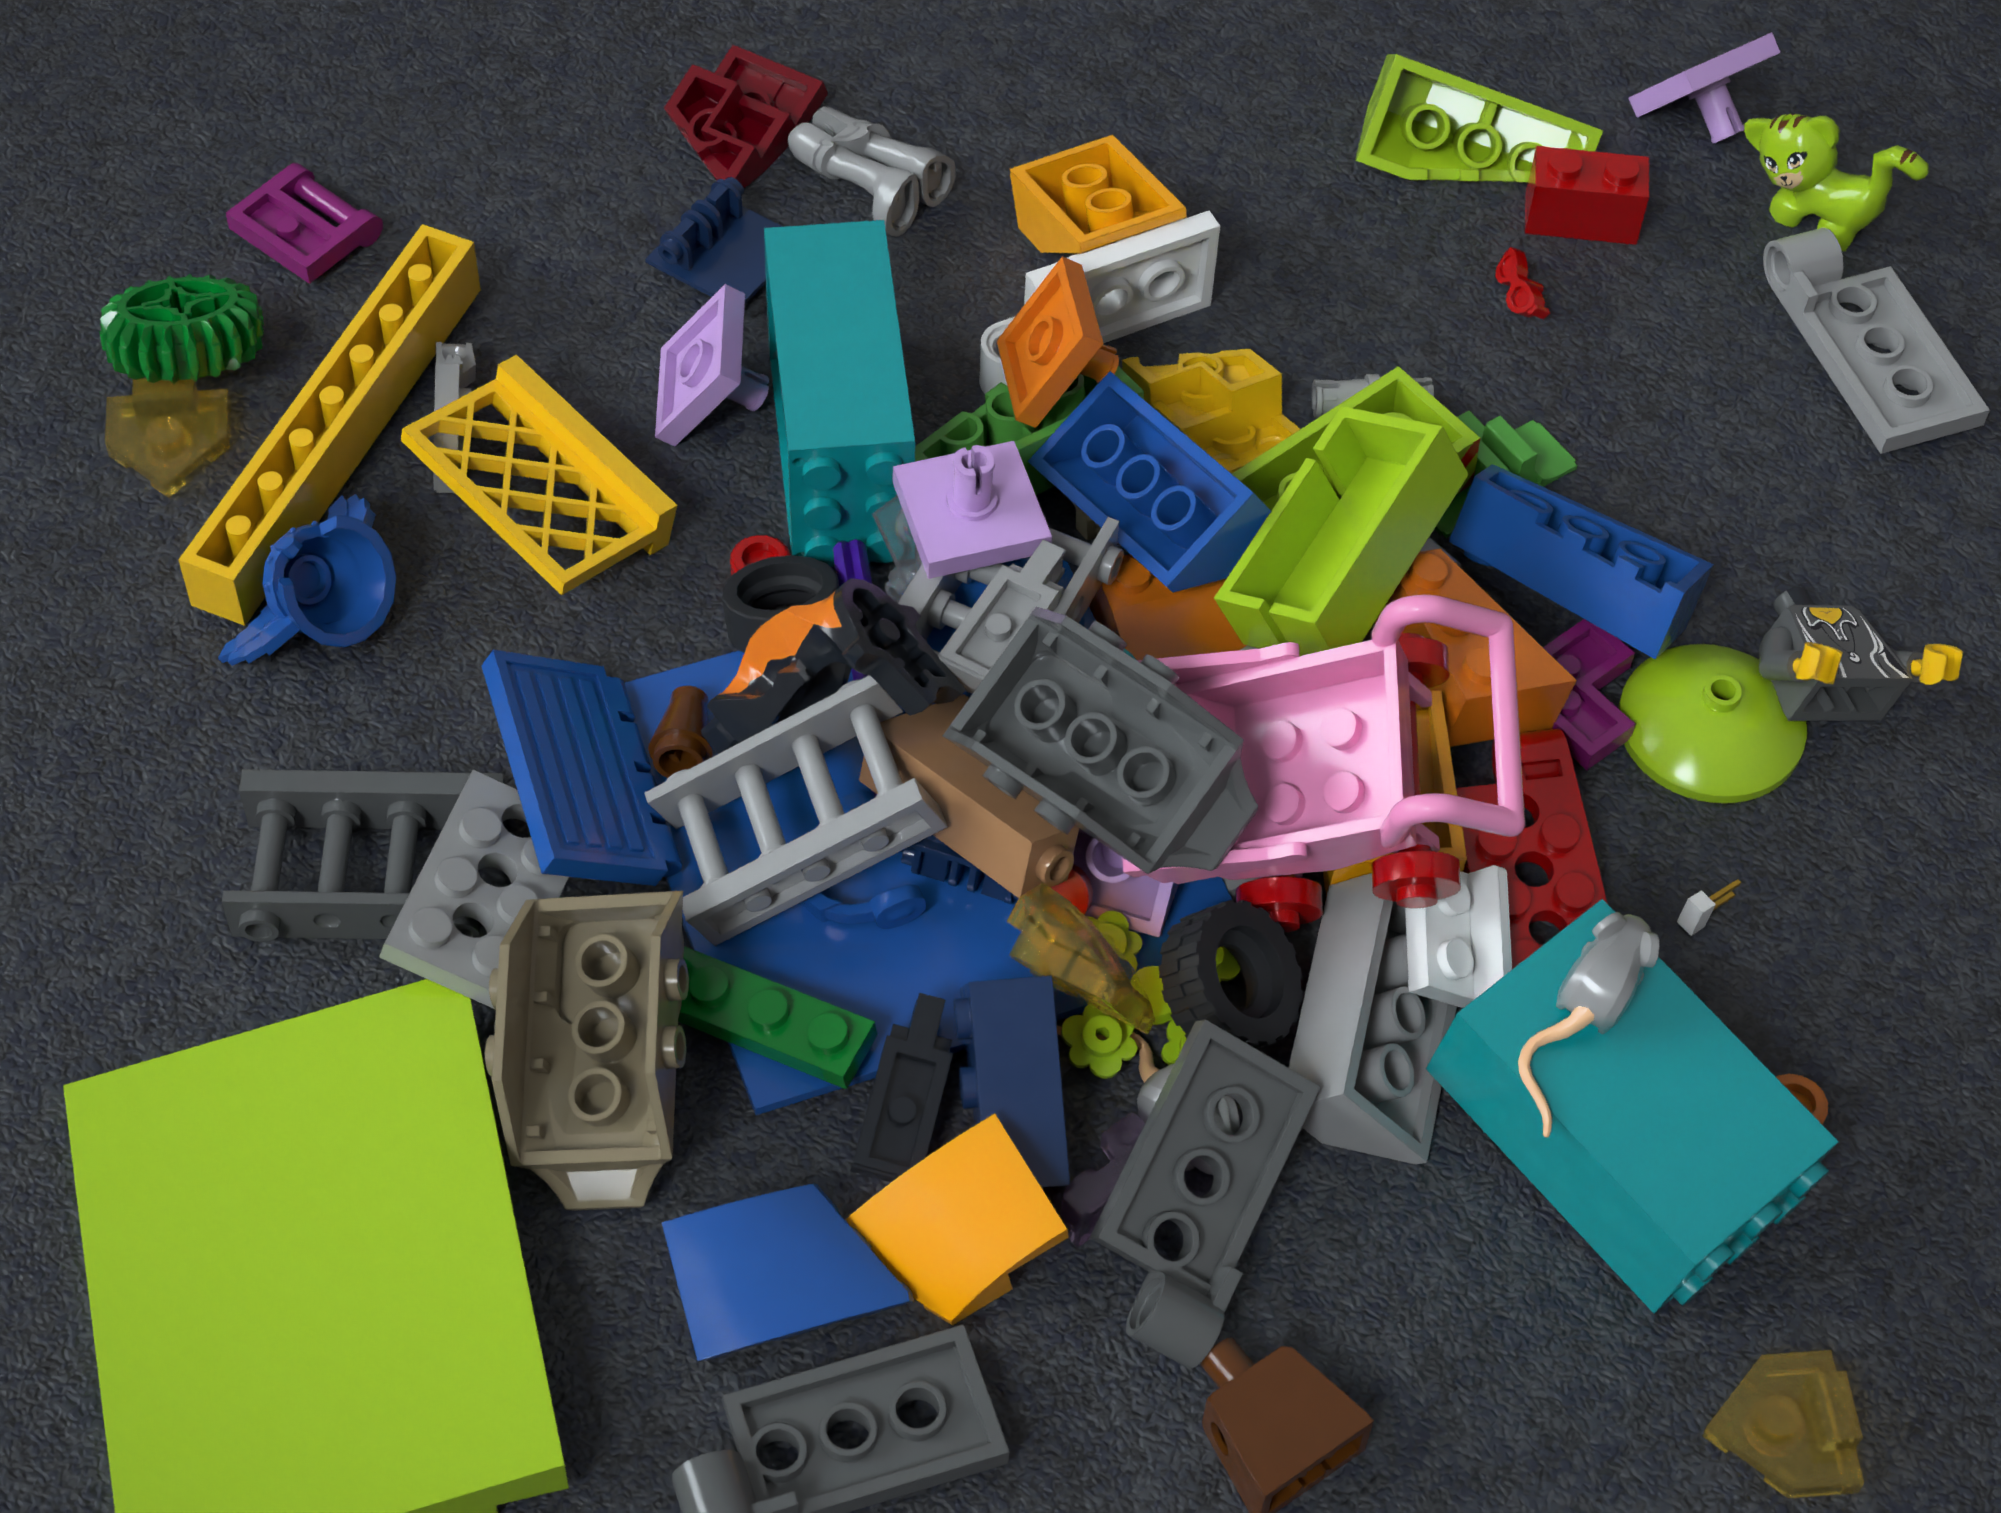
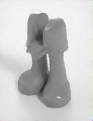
(846, 149)

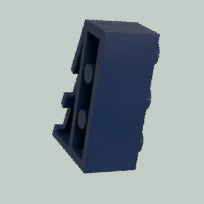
(1016, 1068)

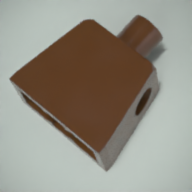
(1278, 1424)

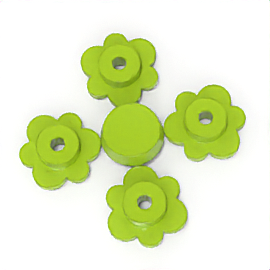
(1107, 1055)

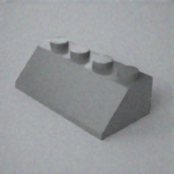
(1367, 1033)

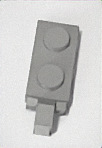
(453, 372)
(1002, 612)

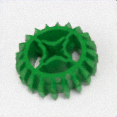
(181, 328)

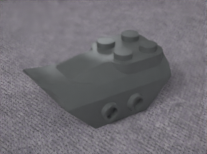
(1107, 746)

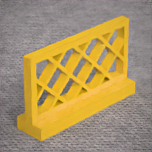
(575, 455)

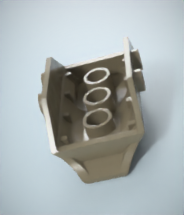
(590, 1042)

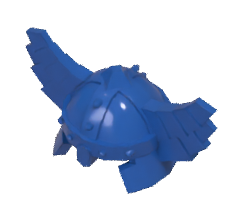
(322, 582)

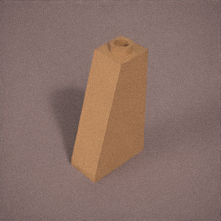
(983, 822)

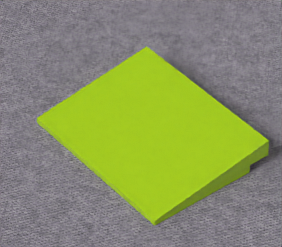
(312, 1271)

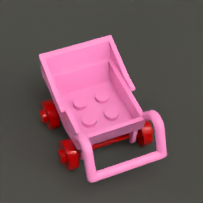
(1339, 759)

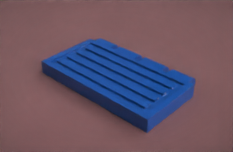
(579, 769)

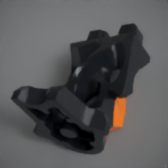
(810, 655)

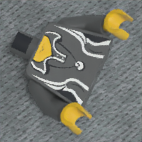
(1837, 666)

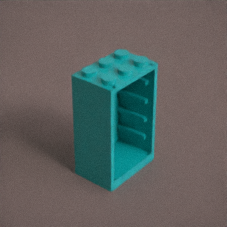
(836, 382)
(1662, 1129)

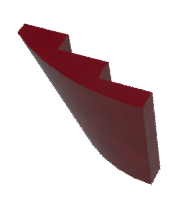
(743, 112)

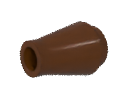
(678, 737)

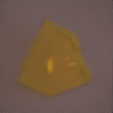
(167, 430)
(1794, 1425)

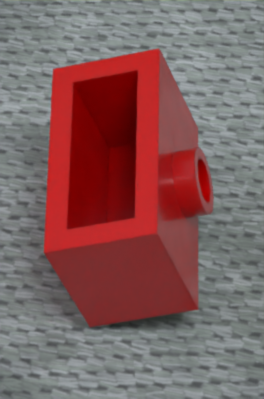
(1587, 195)

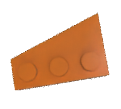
(1467, 693)

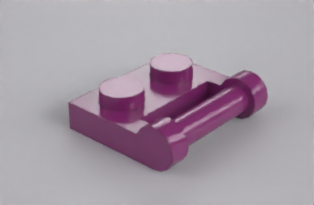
(294, 234)

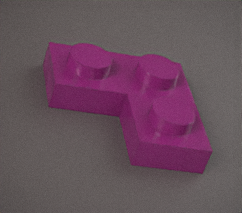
(1588, 718)

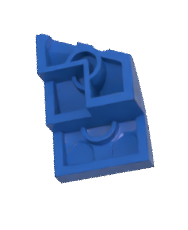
(774, 1270)

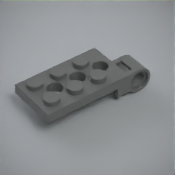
(1186, 1298)
(862, 1390)

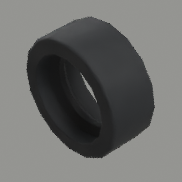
(771, 584)

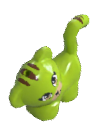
(1802, 159)

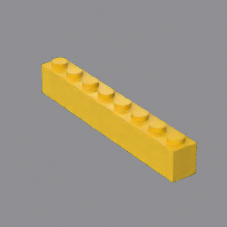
(331, 421)

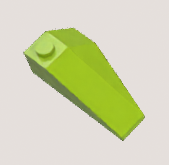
(1453, 129)

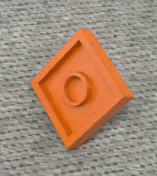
(1053, 343)

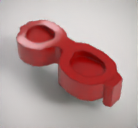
(1524, 294)

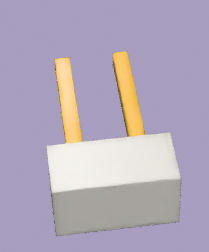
(1700, 906)

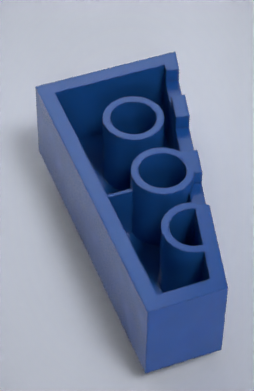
(1581, 559)

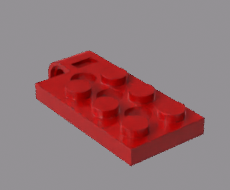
(1555, 841)

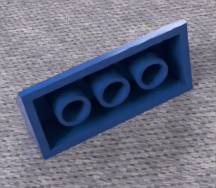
(1172, 499)

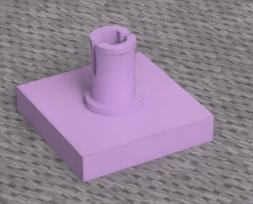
(1708, 86)
(705, 367)
(970, 508)

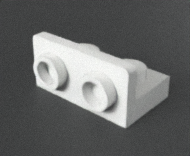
(1462, 940)

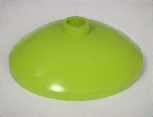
(1705, 743)

